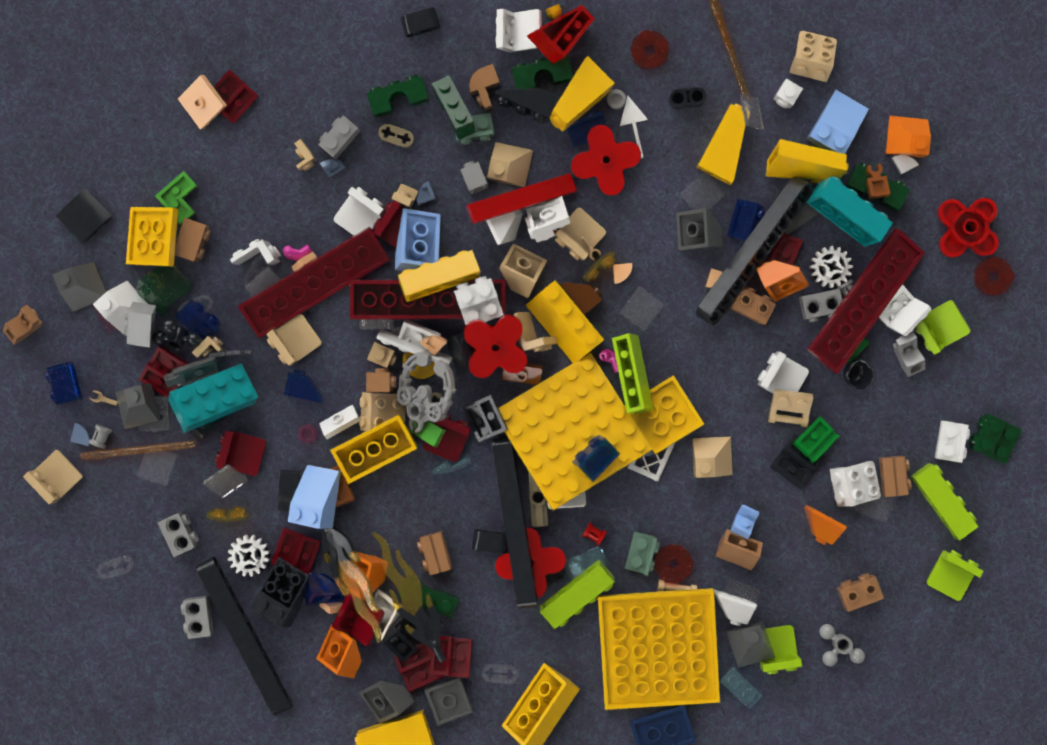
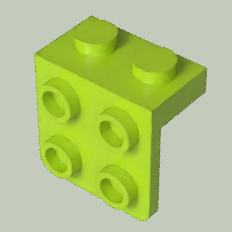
(942, 327)
(953, 575)
(784, 648)

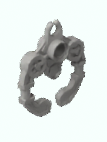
(419, 402)

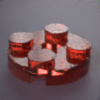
(645, 39)
(995, 287)
(665, 571)

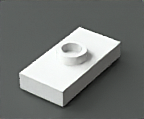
(339, 422)

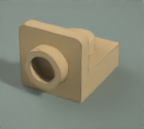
(304, 152)
(405, 195)
(205, 349)
(382, 355)

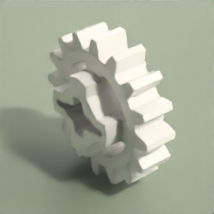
(827, 275)
(242, 550)

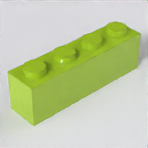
(632, 373)
(944, 501)
(577, 594)

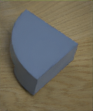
(332, 166)
(425, 194)
(80, 435)

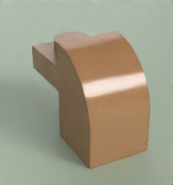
(482, 80)
(22, 325)

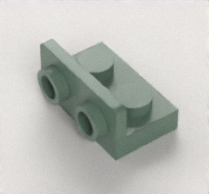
(483, 128)
(641, 553)

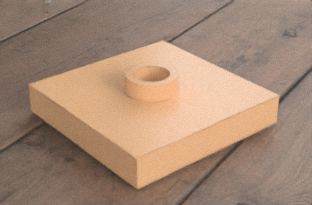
(202, 102)

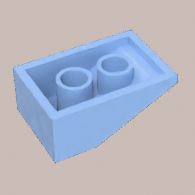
(838, 123)
(417, 239)
(315, 498)

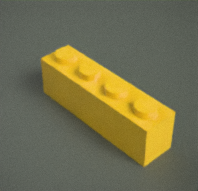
(439, 275)

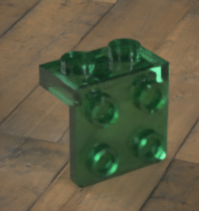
(163, 287)

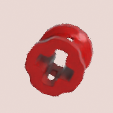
(590, 529)

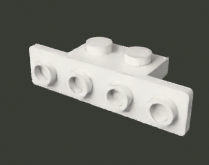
(410, 338)

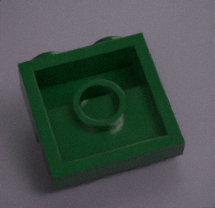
(994, 438)

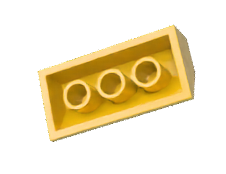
(565, 321)
(374, 448)
(540, 707)

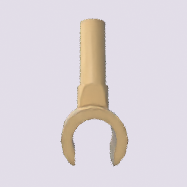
(590, 248)
(102, 398)

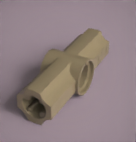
(539, 512)

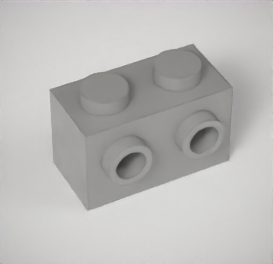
(338, 137)
(140, 324)

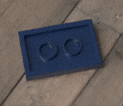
(664, 728)

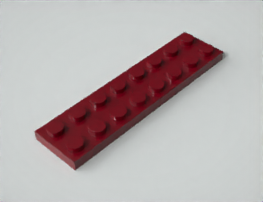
(313, 282)
(866, 301)

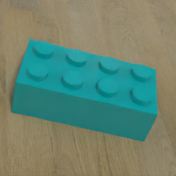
(849, 211)
(212, 398)

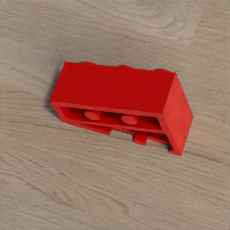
(562, 33)

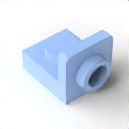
(744, 521)

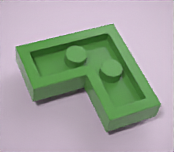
(174, 193)

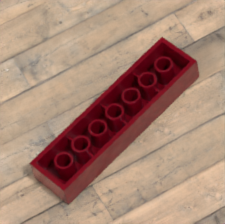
(386, 301)

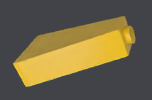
(583, 92)
(724, 148)
(805, 162)
(404, 730)

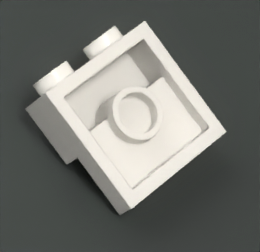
(545, 218)
(478, 300)

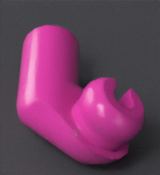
(294, 254)
(609, 356)

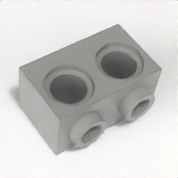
(474, 177)
(820, 301)
(173, 535)
(203, 617)

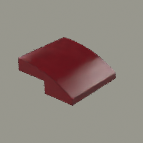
(235, 94)
(785, 250)
(162, 363)
(296, 549)
(458, 658)
(417, 668)

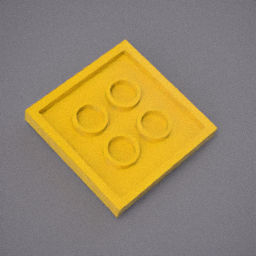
(152, 236)
(671, 418)

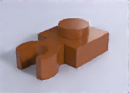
(877, 185)

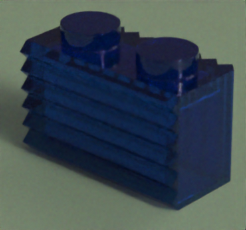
(63, 383)

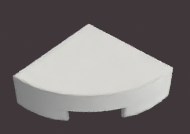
(904, 163)

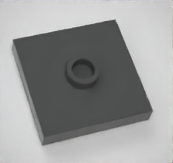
(448, 700)

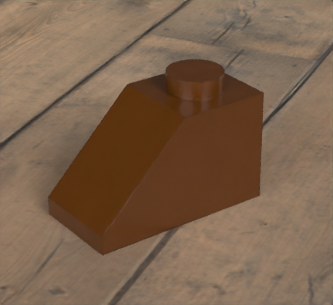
(582, 295)

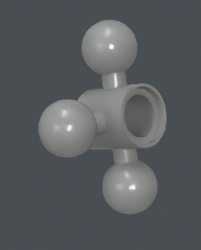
(830, 657)

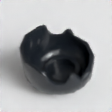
(858, 374)

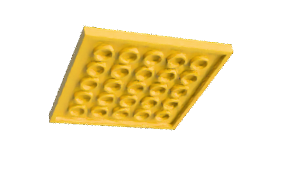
(560, 419)
(659, 648)

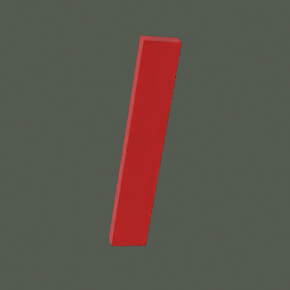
(521, 198)

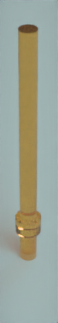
(716, 10)
(102, 454)

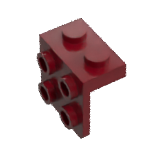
(389, 225)
(452, 440)
(241, 452)
(351, 622)

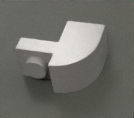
(909, 354)

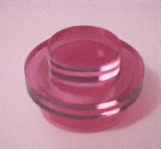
(307, 433)

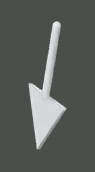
(632, 115)

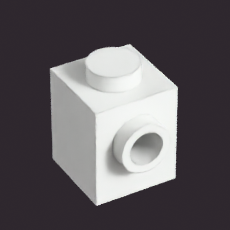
(787, 94)

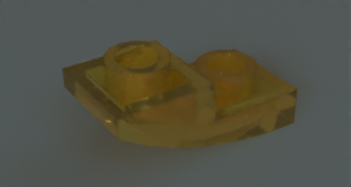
(603, 262)
(234, 514)

